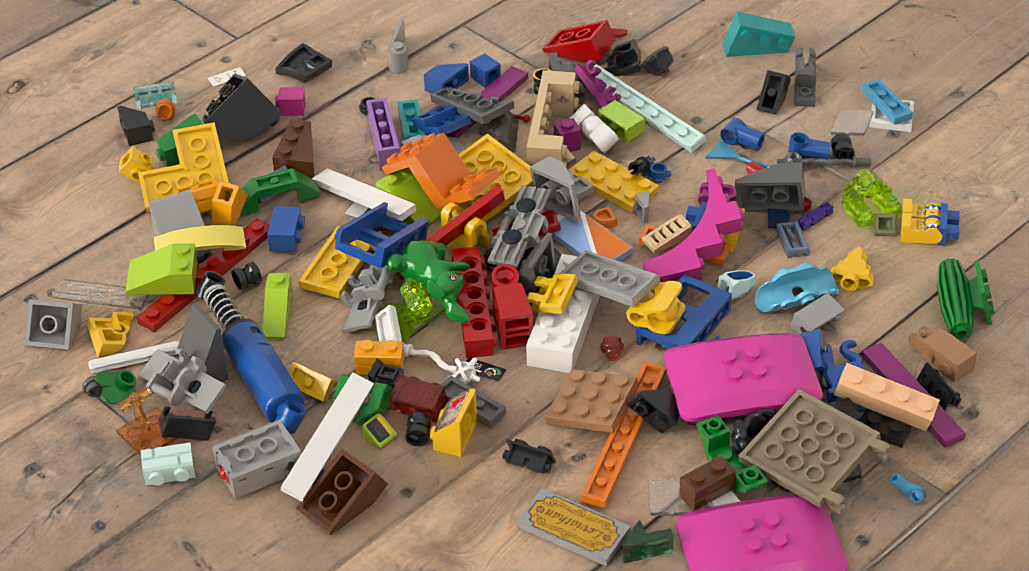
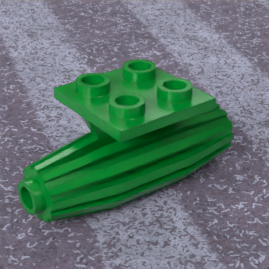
(961, 296)

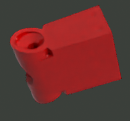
(510, 308)

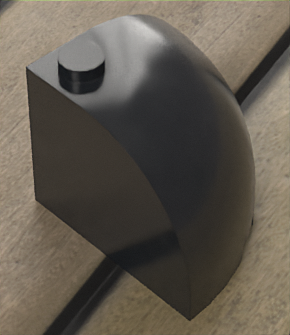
(241, 110)

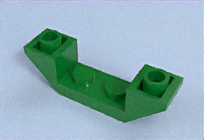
(276, 183)
(716, 442)

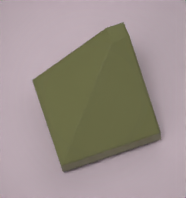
(884, 225)

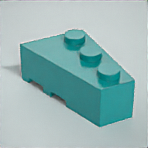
(757, 36)

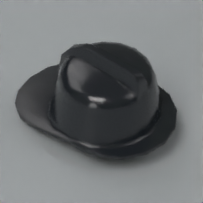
(659, 61)

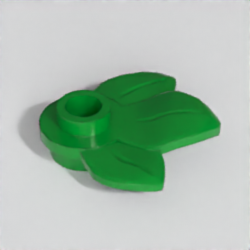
(116, 385)

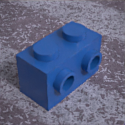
(285, 229)

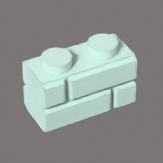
(168, 464)

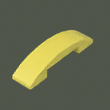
(205, 237)

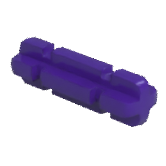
(815, 216)

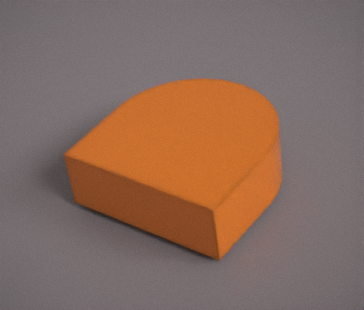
(605, 217)

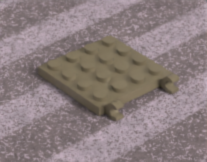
(812, 449)

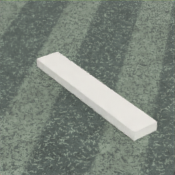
(364, 194)
(327, 437)

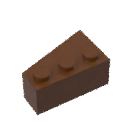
(296, 148)

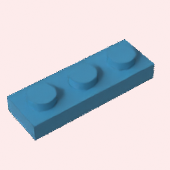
(887, 101)

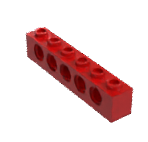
(473, 297)

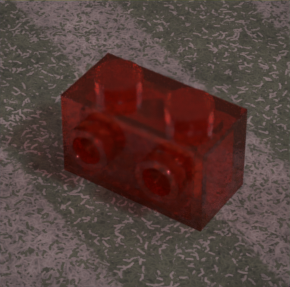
(415, 395)

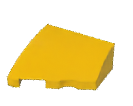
(109, 333)

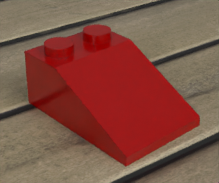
(582, 42)

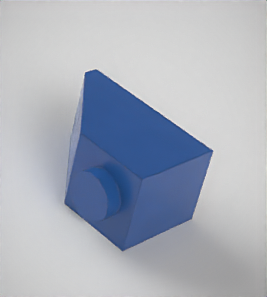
(446, 76)

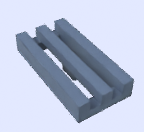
(785, 243)

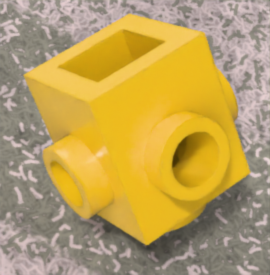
(134, 162)

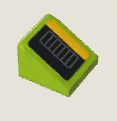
(378, 431)

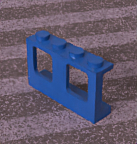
(362, 229)
(699, 320)

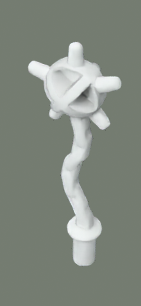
(463, 371)

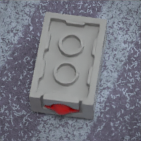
(256, 458)

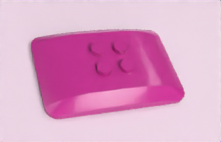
(739, 375)
(761, 536)

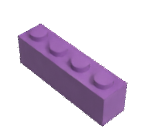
(382, 130)

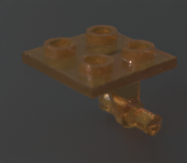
(144, 430)

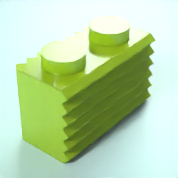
(622, 120)

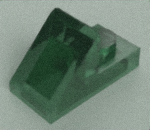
(642, 546)

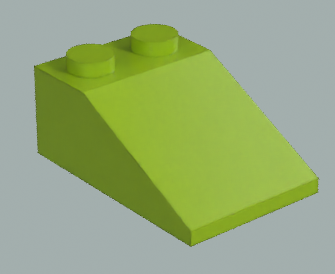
(405, 186)
(164, 271)

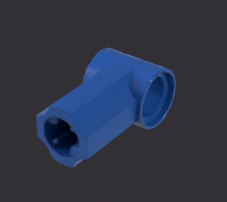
(737, 132)
(808, 147)

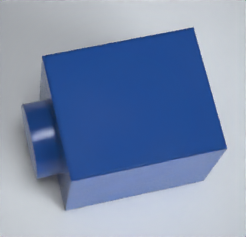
(484, 70)

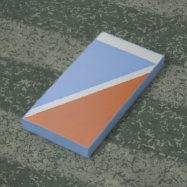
(591, 237)

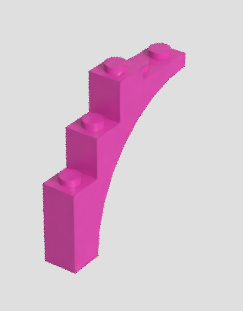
(706, 239)

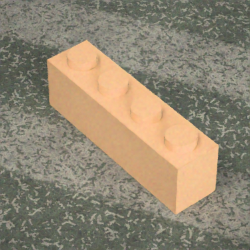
(886, 397)

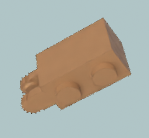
(944, 352)

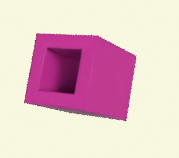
(291, 101)

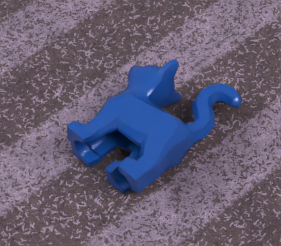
(832, 373)

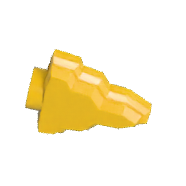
(853, 271)

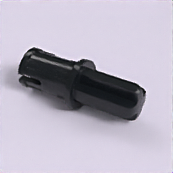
(641, 165)

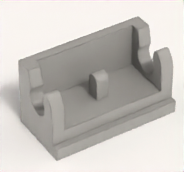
(816, 314)

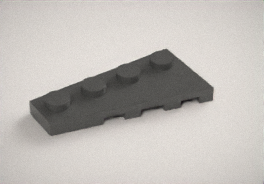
(473, 105)

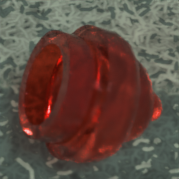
(612, 347)

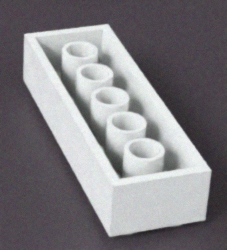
(559, 337)

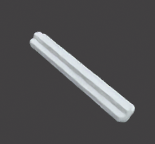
(130, 357)

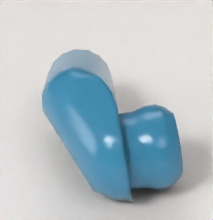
(911, 490)

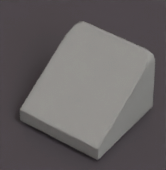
(642, 206)

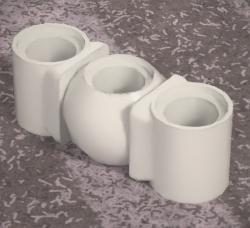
(594, 128)

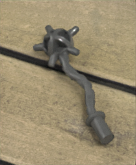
(796, 157)

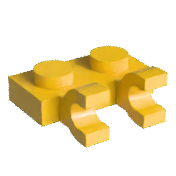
(553, 293)

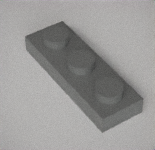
(488, 410)

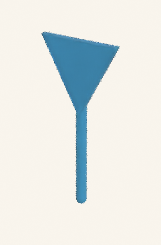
(721, 150)

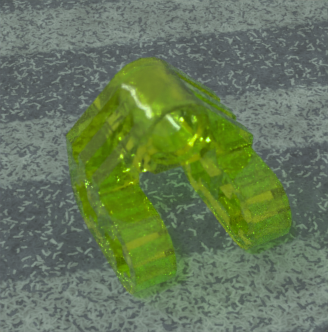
(868, 185)
(417, 307)

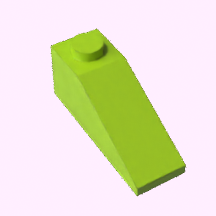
(277, 305)

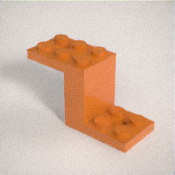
(440, 170)

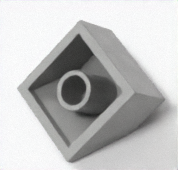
(52, 324)

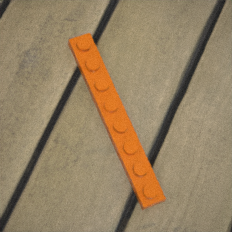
(620, 443)

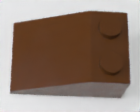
(341, 493)

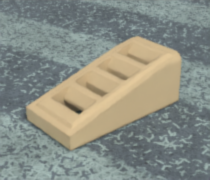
(674, 230)

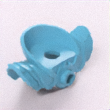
(778, 291)

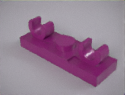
(596, 85)

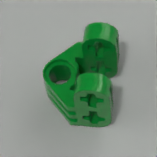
(377, 403)

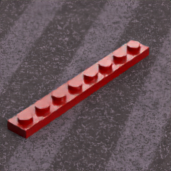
(220, 262)

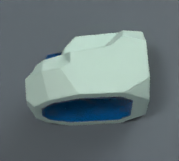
(737, 282)

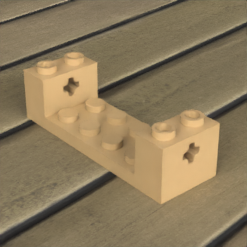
(557, 99)

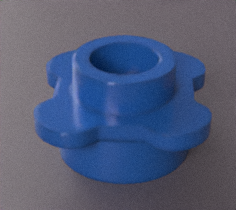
(658, 172)

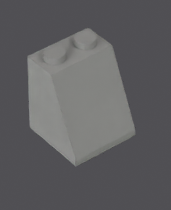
(175, 213)

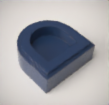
(777, 216)

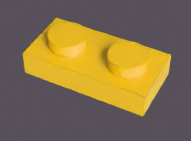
(311, 381)

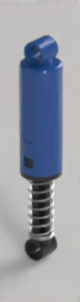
(254, 357)

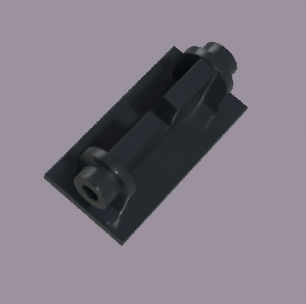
(937, 387)
(538, 457)

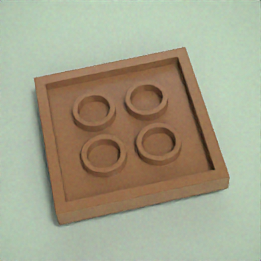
(591, 400)

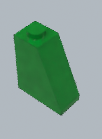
(166, 144)

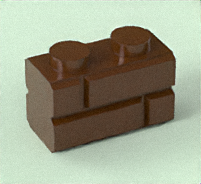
(707, 483)

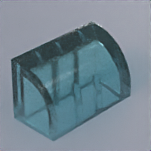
(151, 94)

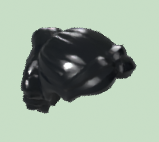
(749, 427)

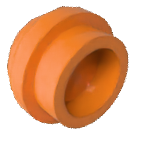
(165, 109)

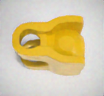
(474, 231)
(660, 310)

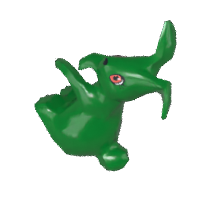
(427, 263)

